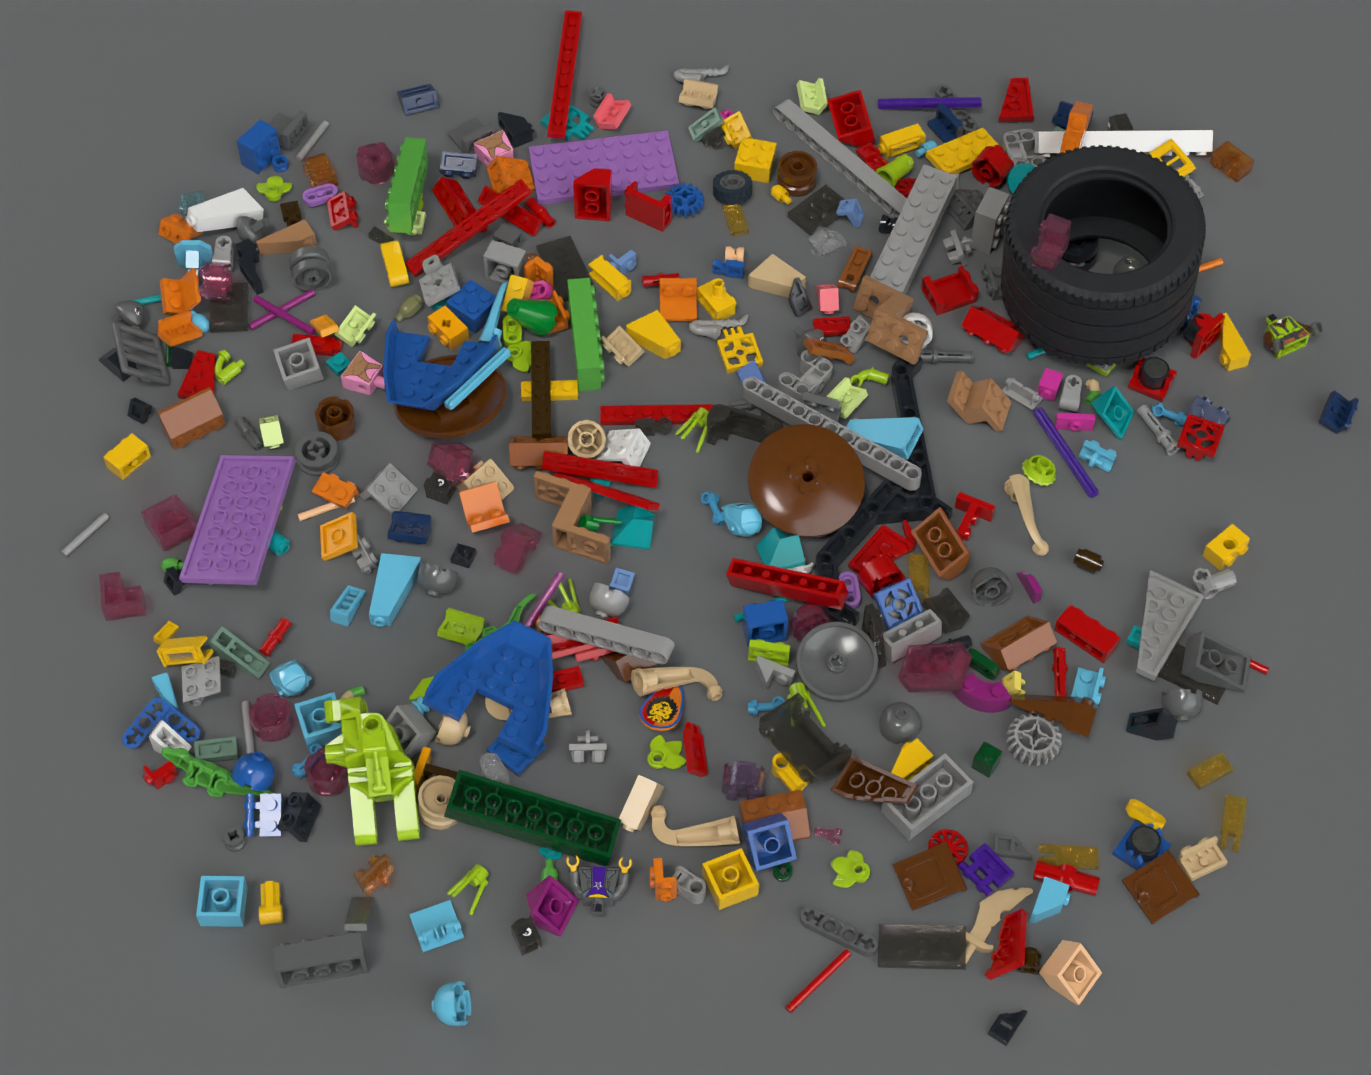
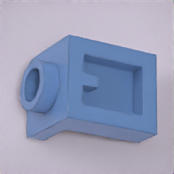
(853, 211)

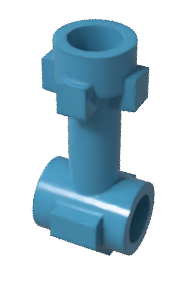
(1159, 410)
(712, 500)
(754, 707)
(298, 769)

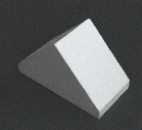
(165, 736)

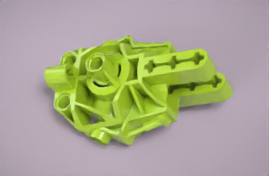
(375, 769)

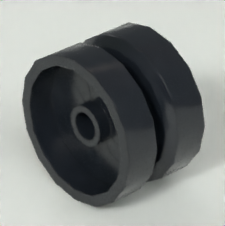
(1081, 253)

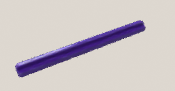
(919, 103)
(1065, 452)

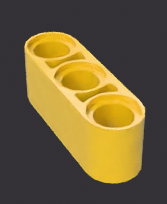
(394, 263)

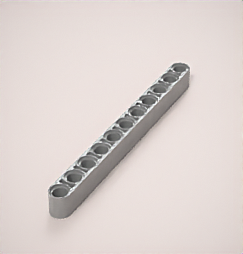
(840, 157)
(869, 453)

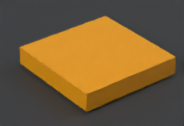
(338, 536)

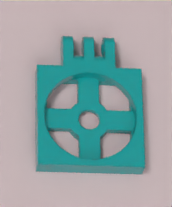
(579, 130)

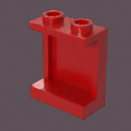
(648, 209)
(950, 291)

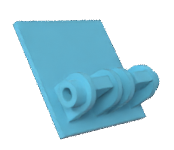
(436, 926)

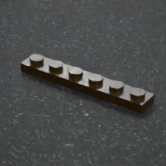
(540, 389)

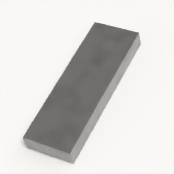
(359, 914)

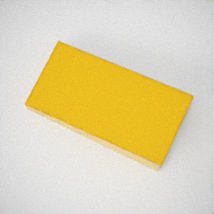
(165, 632)

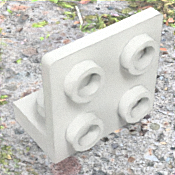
(625, 446)

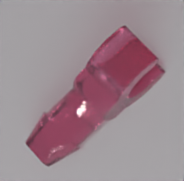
(829, 834)

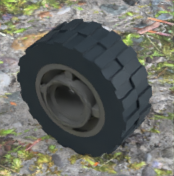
(732, 187)

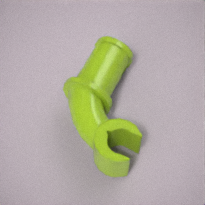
(870, 374)

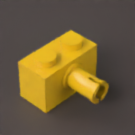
(716, 299)

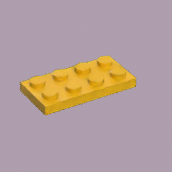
(959, 153)

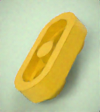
(1145, 814)

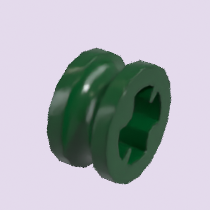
(779, 877)

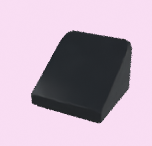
(181, 358)

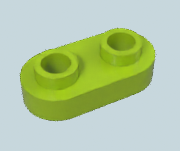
(511, 334)

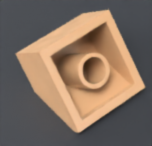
(1071, 971)

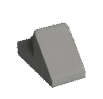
(771, 671)

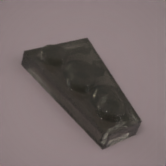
(873, 628)

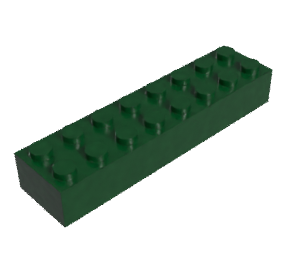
(532, 818)

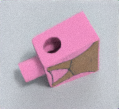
(493, 146)
(363, 375)

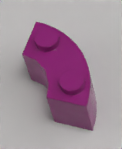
(983, 695)

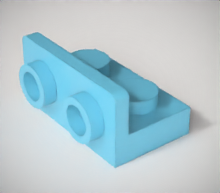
(1088, 684)

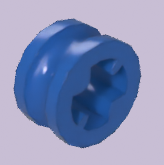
(280, 159)

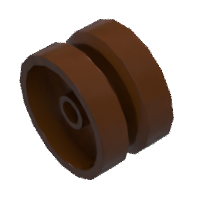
(797, 173)

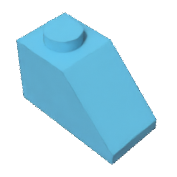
(1050, 899)

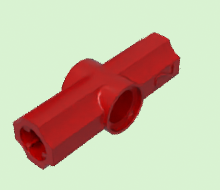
(1069, 875)

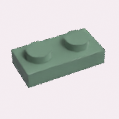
(705, 124)
(216, 749)

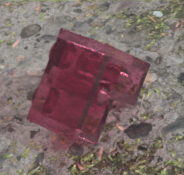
(1051, 243)
(450, 460)
(515, 546)
(120, 601)

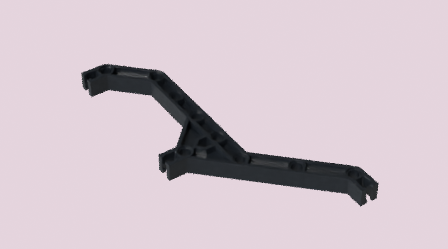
(887, 502)

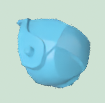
(742, 519)
(290, 678)

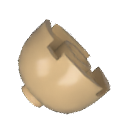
(586, 438)
(452, 731)

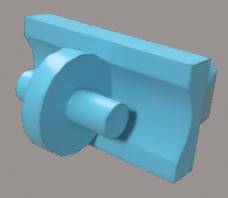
(1097, 456)

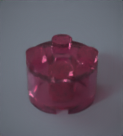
(375, 163)
(216, 281)
(271, 718)
(323, 777)

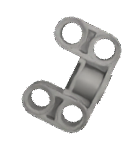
(1019, 142)
(816, 375)

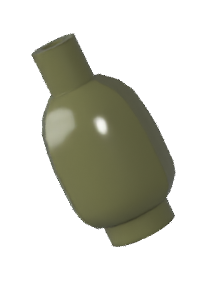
(409, 307)

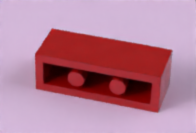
(1087, 633)

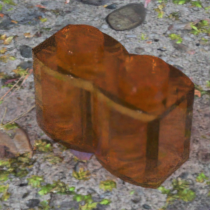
(319, 170)

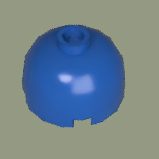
(254, 770)

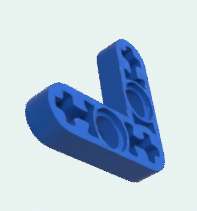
(164, 715)

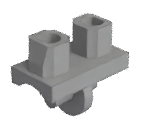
(954, 242)
(856, 334)
(577, 750)

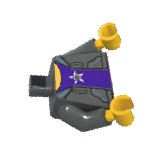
(598, 884)

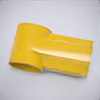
(787, 774)
(270, 910)

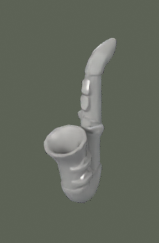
(698, 74)
(713, 328)

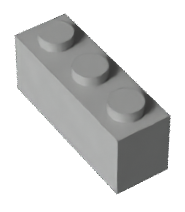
(915, 631)

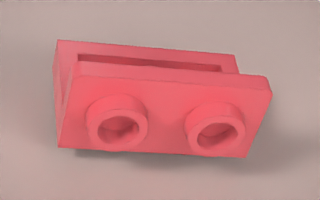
(611, 112)

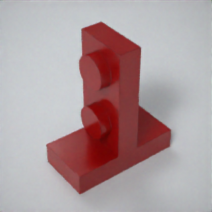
(974, 509)

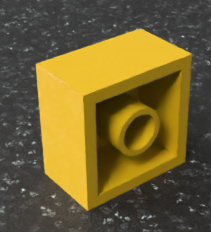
(756, 158)
(730, 879)

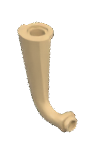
(1019, 490)
(655, 679)
(558, 706)
(713, 833)

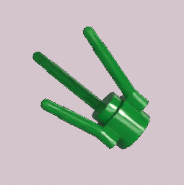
(592, 523)

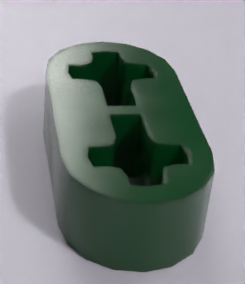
(983, 664)

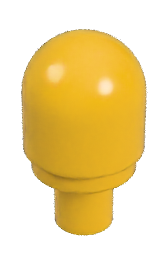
(780, 194)

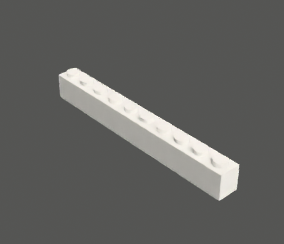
(1146, 141)

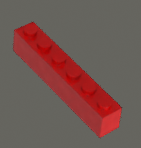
(787, 583)

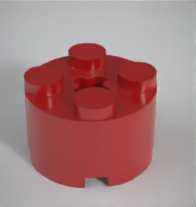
(992, 166)
(879, 573)

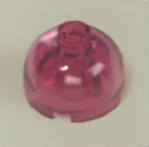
(806, 619)

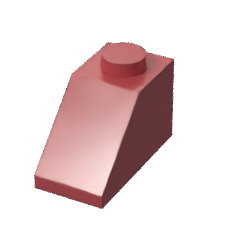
(827, 298)

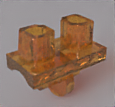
(376, 875)

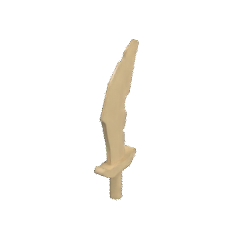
(989, 917)

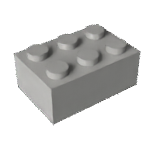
(990, 220)

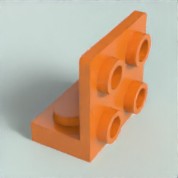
(507, 171)
(180, 294)
(678, 299)
(483, 507)

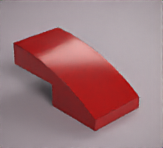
(871, 156)

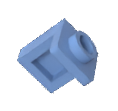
(624, 263)
(622, 581)

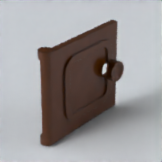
(933, 874)
(1160, 887)

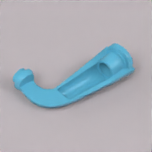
(491, 324)

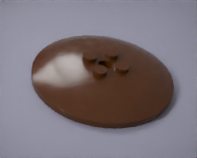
(468, 416)
(799, 505)

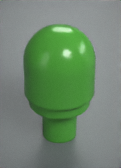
(169, 562)
(549, 870)

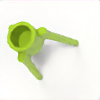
(699, 419)
(568, 604)
(800, 688)
(474, 877)

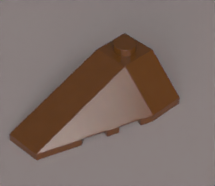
(1073, 712)
(870, 783)

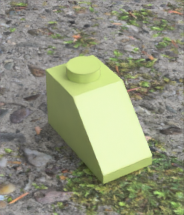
(271, 431)

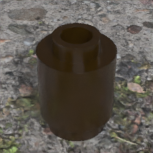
(1088, 560)

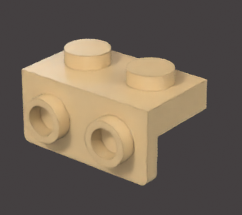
(699, 93)
(624, 347)
(1201, 858)

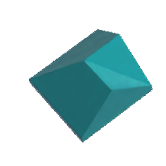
(1114, 411)
(635, 528)
(781, 550)

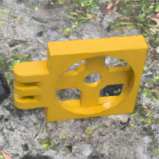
(736, 339)

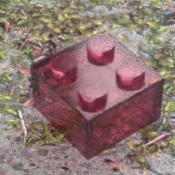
(169, 522)

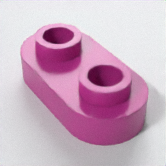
(538, 290)

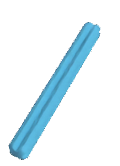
(476, 379)

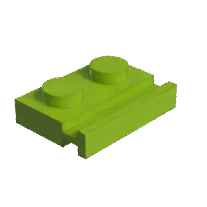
(774, 652)

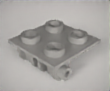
(201, 680)

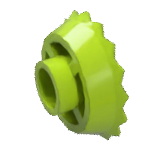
(1039, 470)

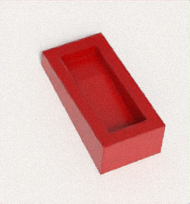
(907, 532)

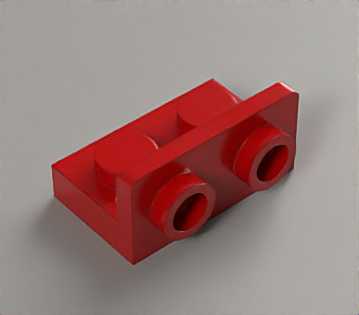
(342, 211)

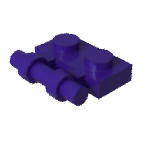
(990, 865)

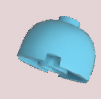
(452, 1004)

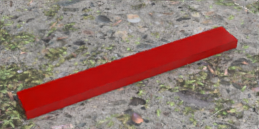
(470, 226)

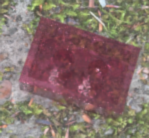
(935, 667)

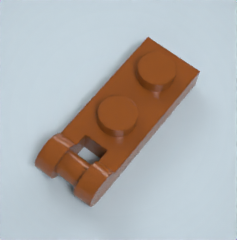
(855, 268)
(828, 349)

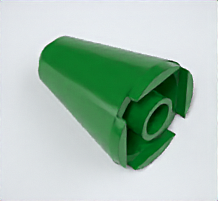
(533, 314)

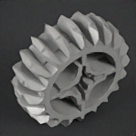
(1019, 737)

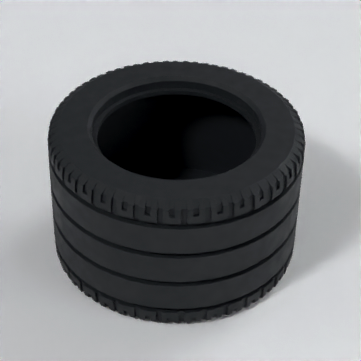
(1114, 198)

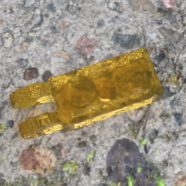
(919, 573)
(1233, 821)
(1077, 856)

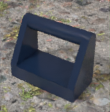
(418, 99)

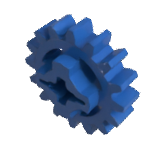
(686, 199)

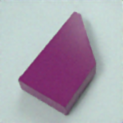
(1031, 586)

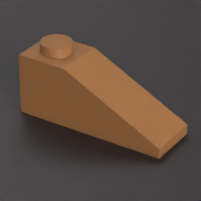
(287, 239)

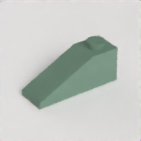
(232, 649)

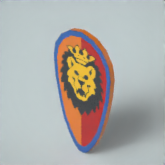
(662, 709)

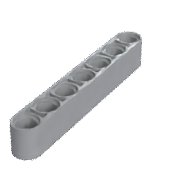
(606, 634)

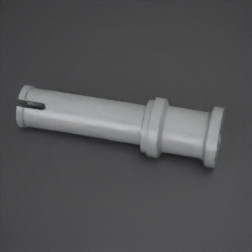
(1163, 435)

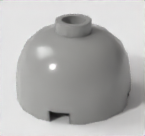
(606, 601)

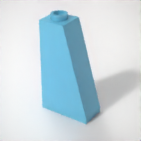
(893, 434)
(392, 585)

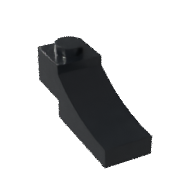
(249, 257)

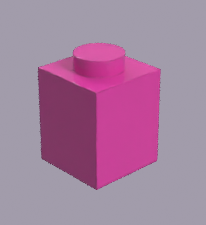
(1050, 384)

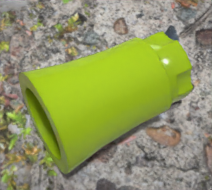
(896, 169)

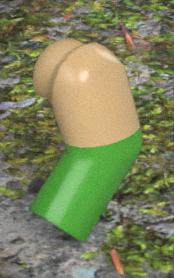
(1093, 386)
(354, 692)

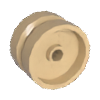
(433, 802)

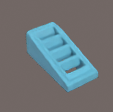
(343, 616)
(164, 688)

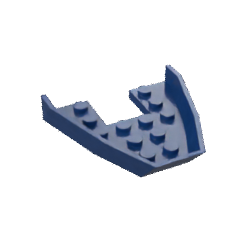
(427, 384)
(509, 668)

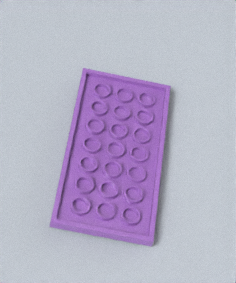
(631, 157)
(238, 520)

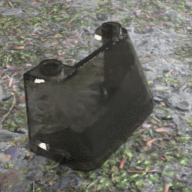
(726, 420)
(802, 741)

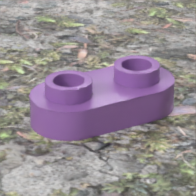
(319, 195)
(853, 589)

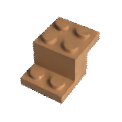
(979, 401)

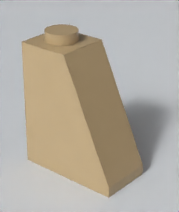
(774, 277)
(640, 803)

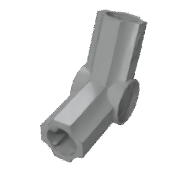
(1210, 585)

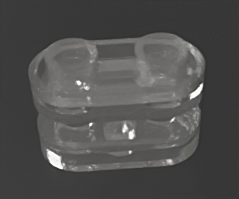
(493, 768)

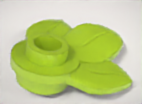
(274, 188)
(522, 359)
(668, 752)
(847, 868)

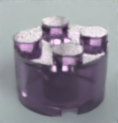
(743, 780)

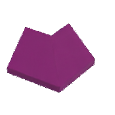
(551, 905)

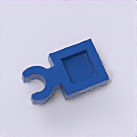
(731, 268)

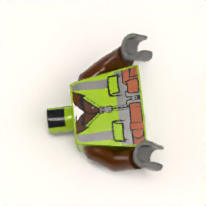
(1287, 335)

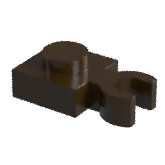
(291, 212)

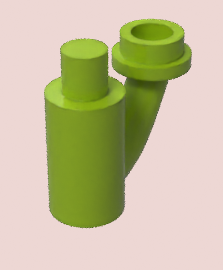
(229, 372)

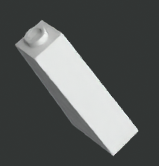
(223, 211)

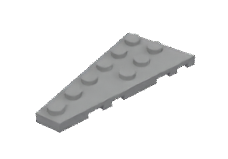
(1165, 618)

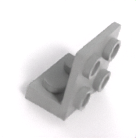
(389, 489)

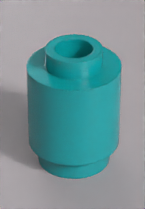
(279, 543)

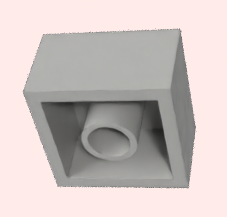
(503, 261)
(298, 364)

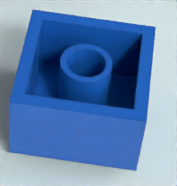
(258, 146)
(471, 305)
(765, 622)
(769, 841)

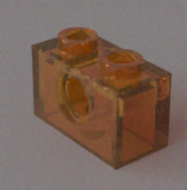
(1232, 161)

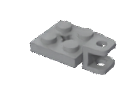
(438, 274)

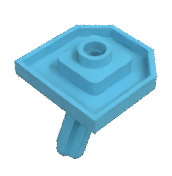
(193, 254)

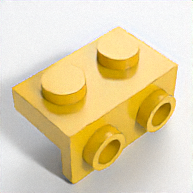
(735, 129)

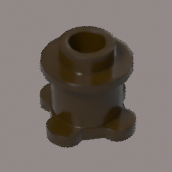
(1031, 961)

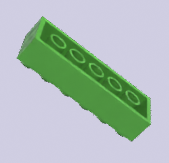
(407, 185)
(585, 334)

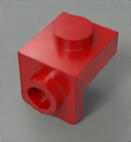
(161, 776)

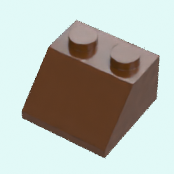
(623, 664)

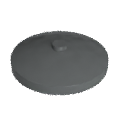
(836, 661)

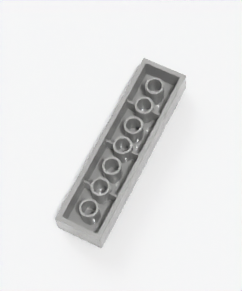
(915, 228)

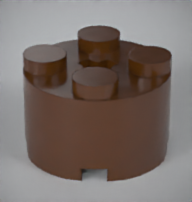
(335, 417)

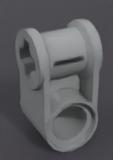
(223, 251)
(1070, 394)
(687, 882)

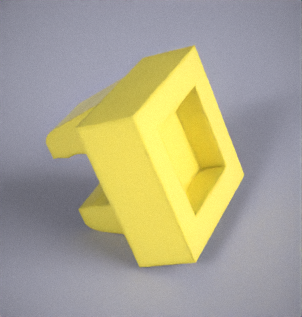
(1013, 683)

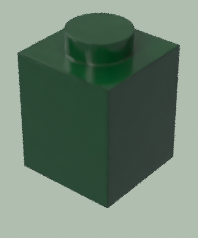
(986, 759)

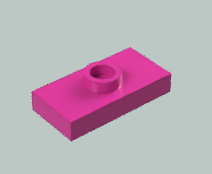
(1074, 421)

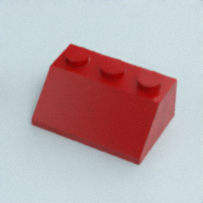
(851, 119)
(593, 195)
(992, 328)

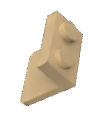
(485, 473)

